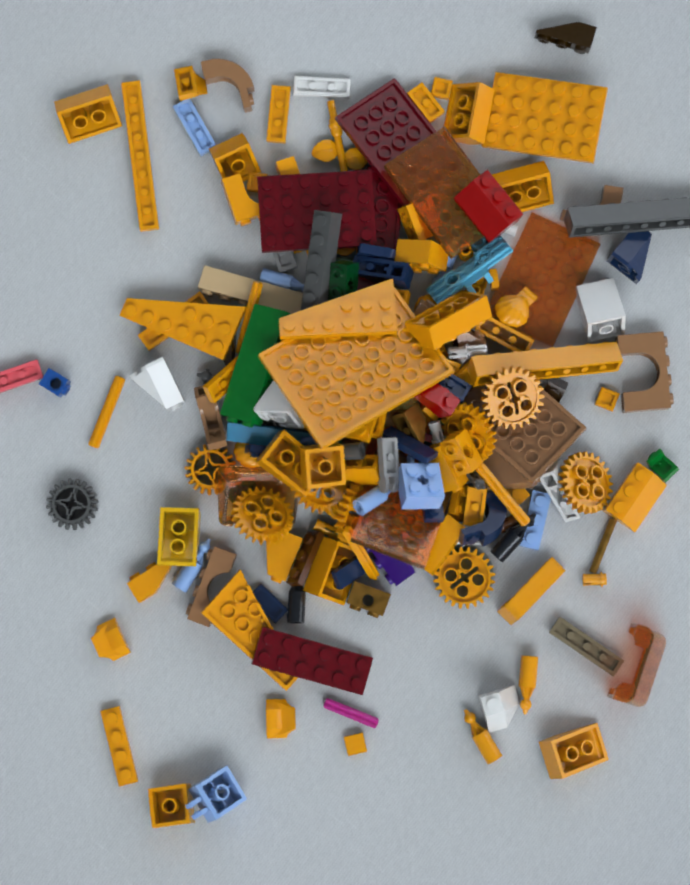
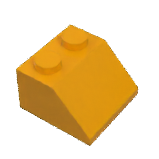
(235, 157)

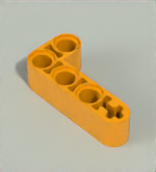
(531, 591)

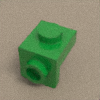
(661, 465)

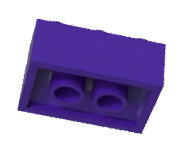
(396, 570)

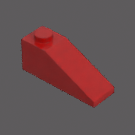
(438, 400)

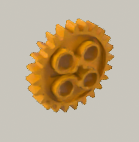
(529, 391)
(476, 424)
(585, 482)
(324, 502)
(262, 515)
(344, 517)
(475, 592)

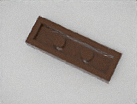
(305, 558)

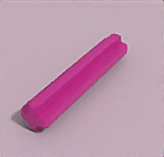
(351, 713)

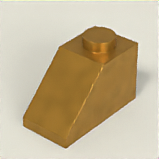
(411, 422)

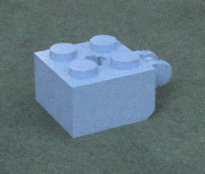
(420, 485)
(213, 804)

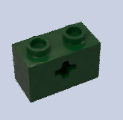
(343, 278)

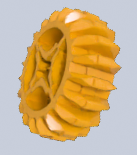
(194, 473)

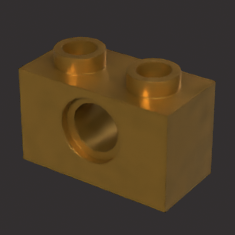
(359, 591)

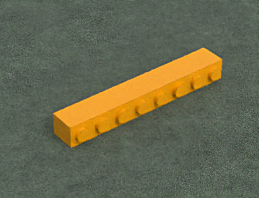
(549, 362)

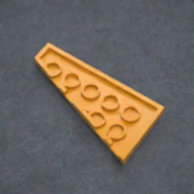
(355, 314)
(195, 324)
(240, 620)

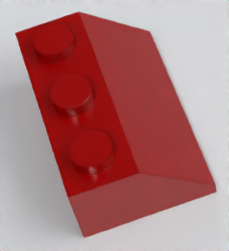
(488, 206)

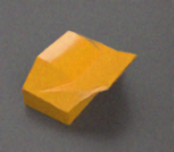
(189, 83)
(110, 641)
(279, 718)

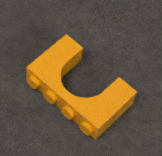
(240, 204)

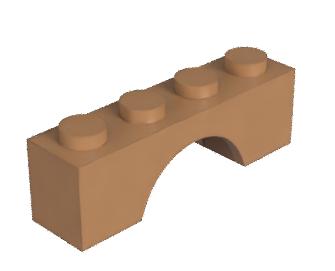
(219, 562)

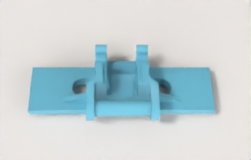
(470, 271)

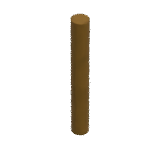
(603, 545)

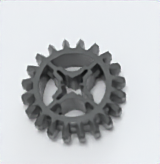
(73, 495)

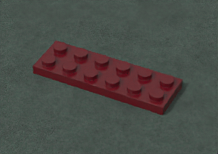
(312, 660)

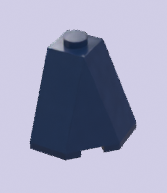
(631, 255)

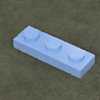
(194, 126)
(539, 505)

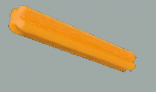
(253, 299)
(106, 412)
(503, 495)
(361, 554)

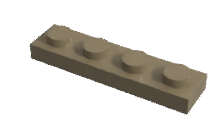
(586, 646)

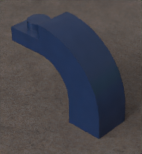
(488, 529)

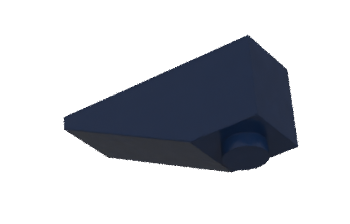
(382, 270)

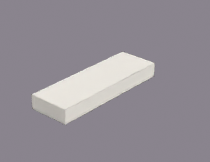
(321, 87)

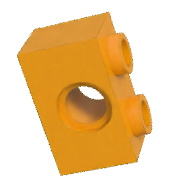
(461, 452)

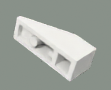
(550, 483)

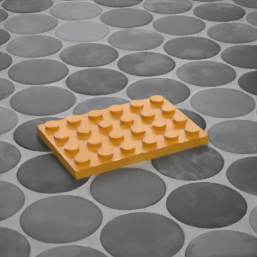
(545, 117)

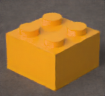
(422, 255)
(322, 467)
(169, 807)

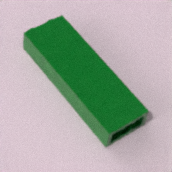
(249, 375)

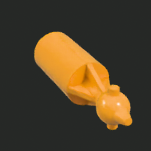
(527, 680)
(482, 739)

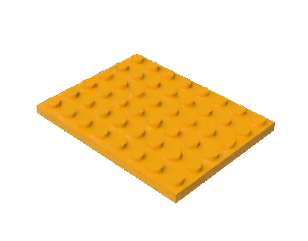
(353, 379)

